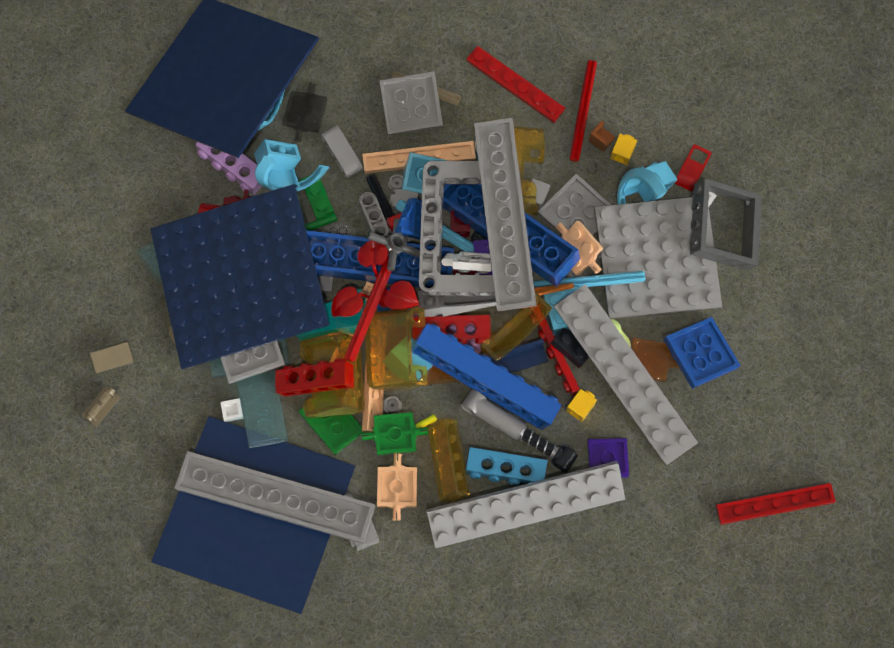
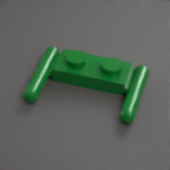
(320, 205)

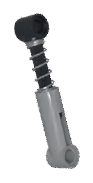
(478, 405)

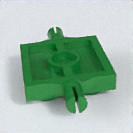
(394, 433)

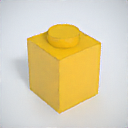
(623, 149)
(581, 404)

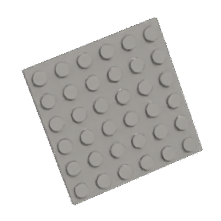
(656, 241)

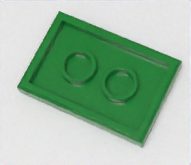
(334, 431)

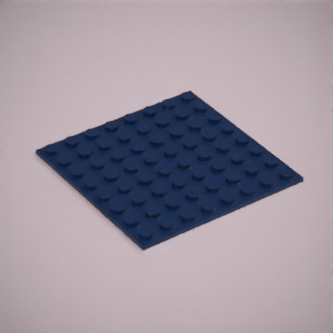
(222, 76)
(239, 277)
(243, 548)

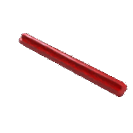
(583, 111)
(368, 313)

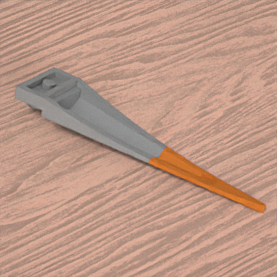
(458, 304)

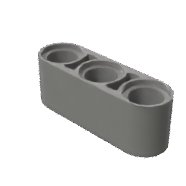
(343, 152)
(373, 211)

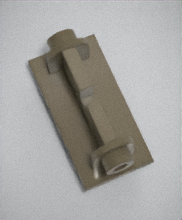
(101, 406)

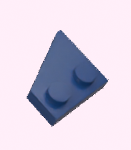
(410, 220)

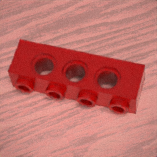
(481, 322)
(341, 379)

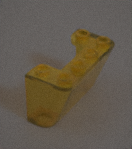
(526, 141)
(390, 350)

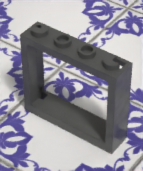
(751, 225)

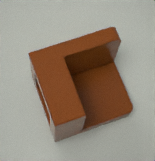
(600, 137)

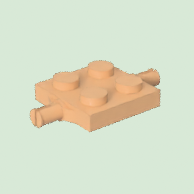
(585, 242)
(397, 487)

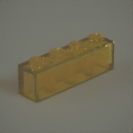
(448, 460)

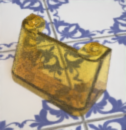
(333, 402)

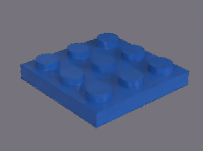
(701, 352)

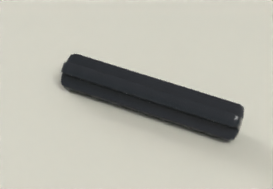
(381, 198)

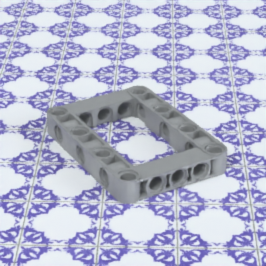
(431, 232)

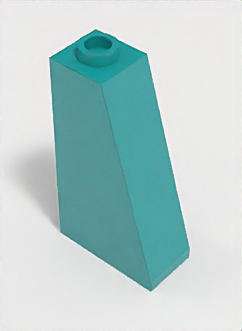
(344, 324)

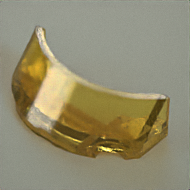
(516, 330)

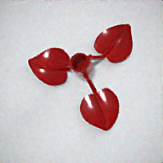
(401, 294)

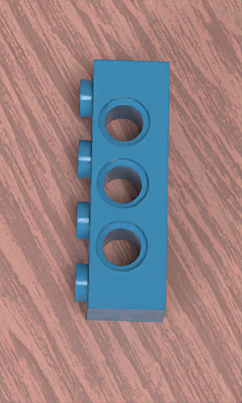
(497, 460)

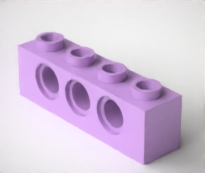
(233, 172)

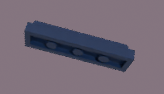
(523, 357)

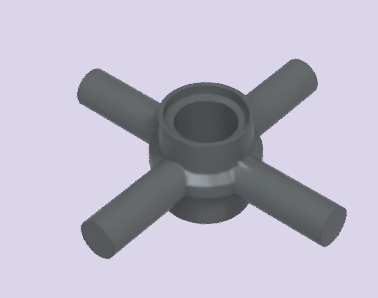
(395, 244)

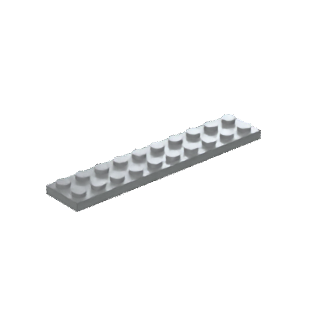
(505, 214)
(625, 374)
(275, 497)
(525, 504)

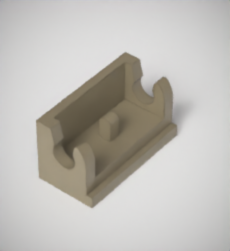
(112, 357)

